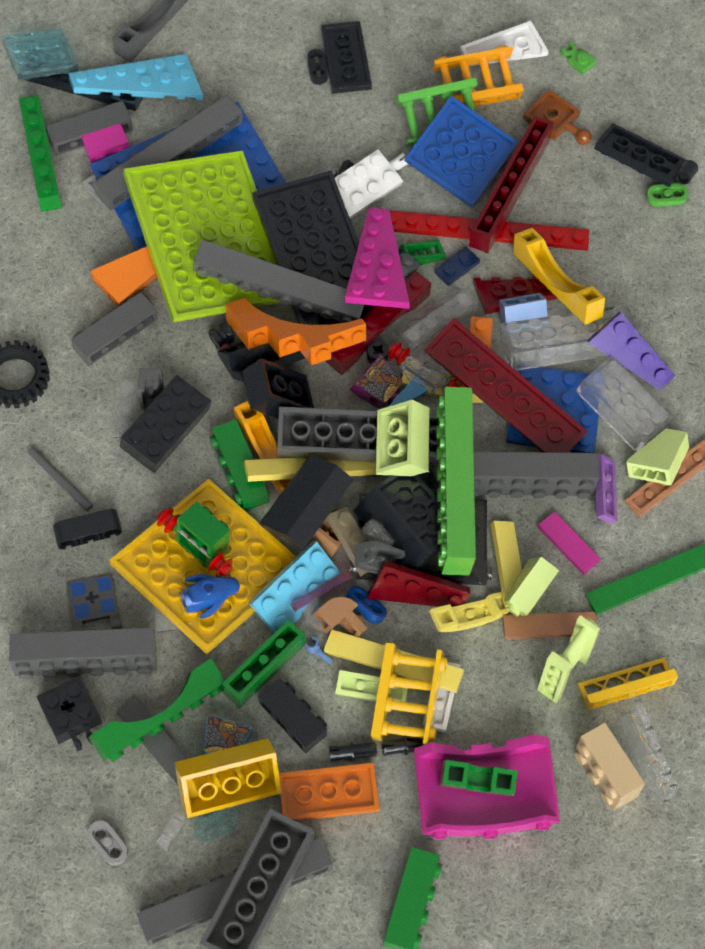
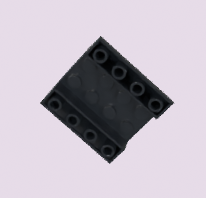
(408, 513)

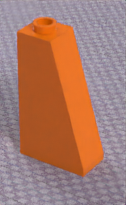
(125, 276)

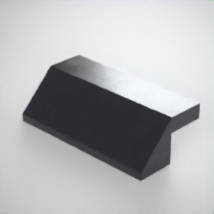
(239, 357)
(306, 501)

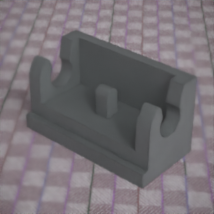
(149, 385)
(372, 554)

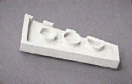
(523, 39)

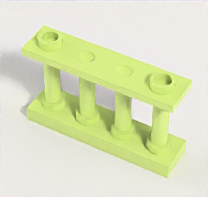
(560, 665)

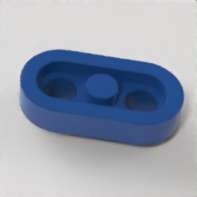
(371, 609)

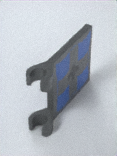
(93, 600)

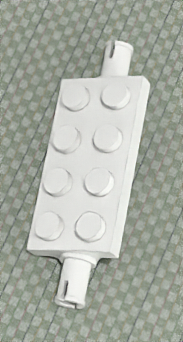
(369, 181)

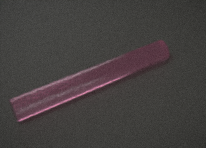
(321, 590)

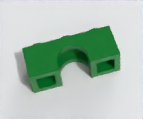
(478, 779)

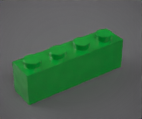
(233, 451)
(263, 664)
(411, 900)

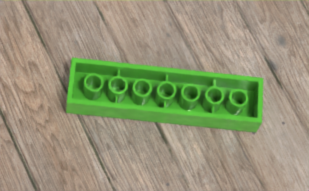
(456, 481)

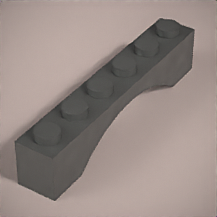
(135, 36)

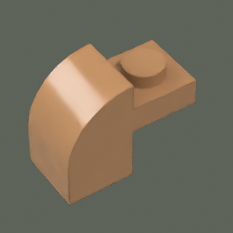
(340, 611)

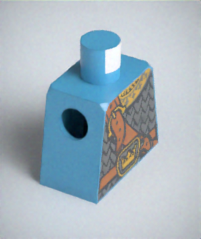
(225, 734)

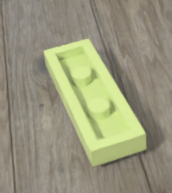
(364, 687)

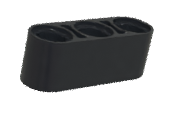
(87, 527)

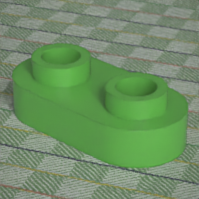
(667, 194)

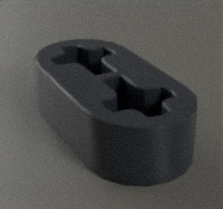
(322, 66)

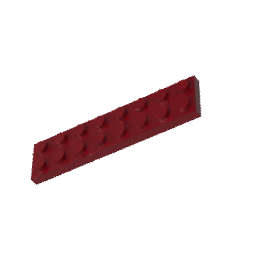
(504, 390)

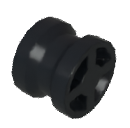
(221, 335)
(377, 345)

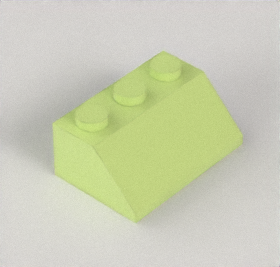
(403, 439)

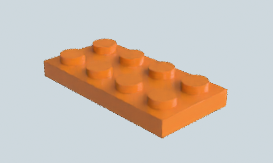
(329, 792)

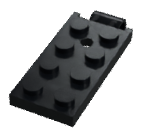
(645, 156)

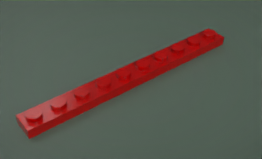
(461, 228)

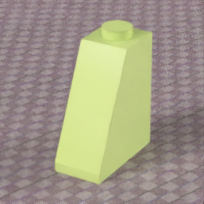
(660, 457)
(530, 586)

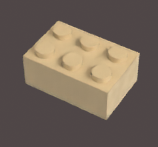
(608, 767)

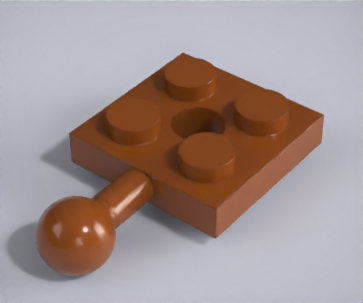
(565, 116)

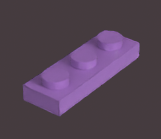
(606, 490)

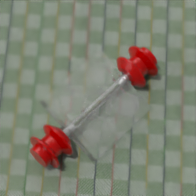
(422, 368)

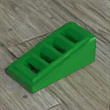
(411, 248)

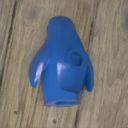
(207, 593)

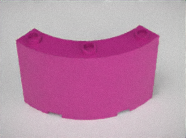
(470, 813)

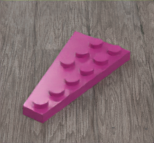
(377, 267)

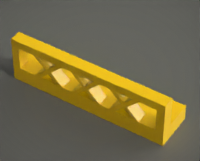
(627, 689)

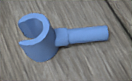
(316, 649)

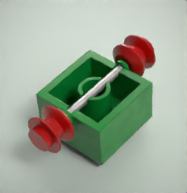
(200, 535)

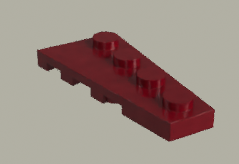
(495, 289)
(414, 587)

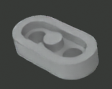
(108, 843)

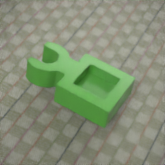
(579, 59)

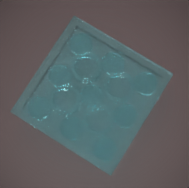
(40, 54)

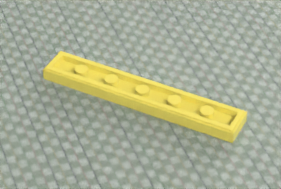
(287, 467)
(372, 653)

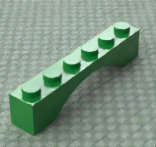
(40, 153)
(117, 736)

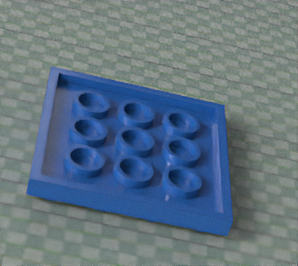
(461, 151)
(561, 388)

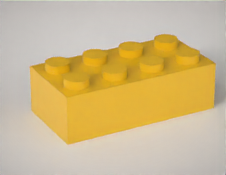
(228, 777)

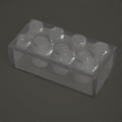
(624, 403)

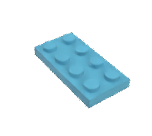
(297, 579)

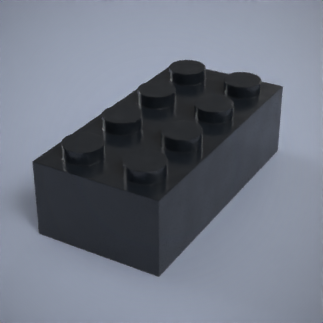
(165, 423)

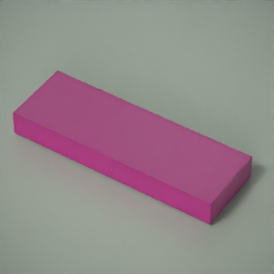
(569, 543)

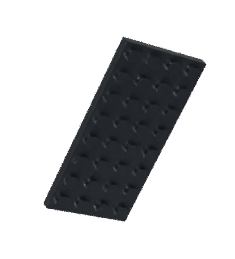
(310, 233)

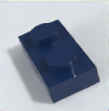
(457, 266)

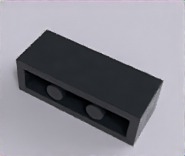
(293, 715)

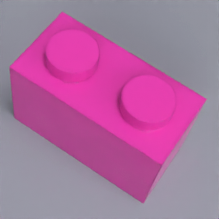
(104, 142)

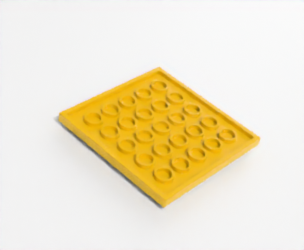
(160, 566)

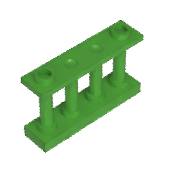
(426, 96)

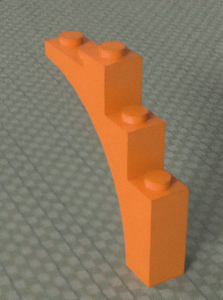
(285, 337)

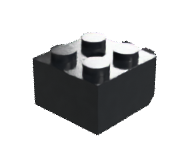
(69, 725)

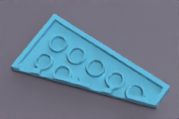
(141, 79)

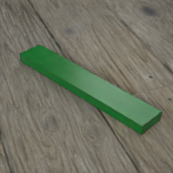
(647, 580)

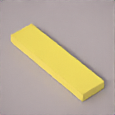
(506, 555)

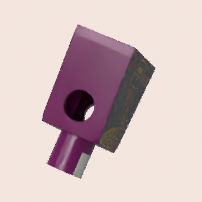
(378, 383)

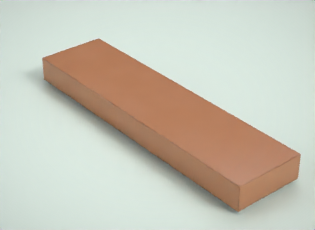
(542, 625)

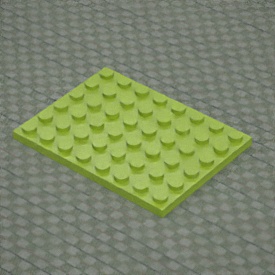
(191, 203)

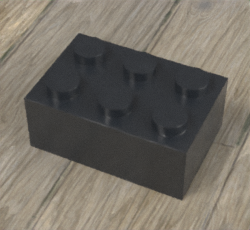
(275, 387)

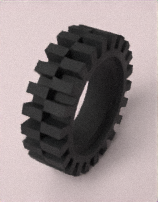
(40, 377)

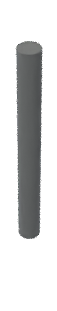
(59, 478)

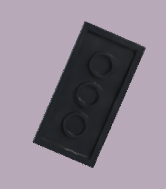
(346, 57)

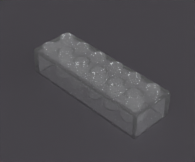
(553, 339)

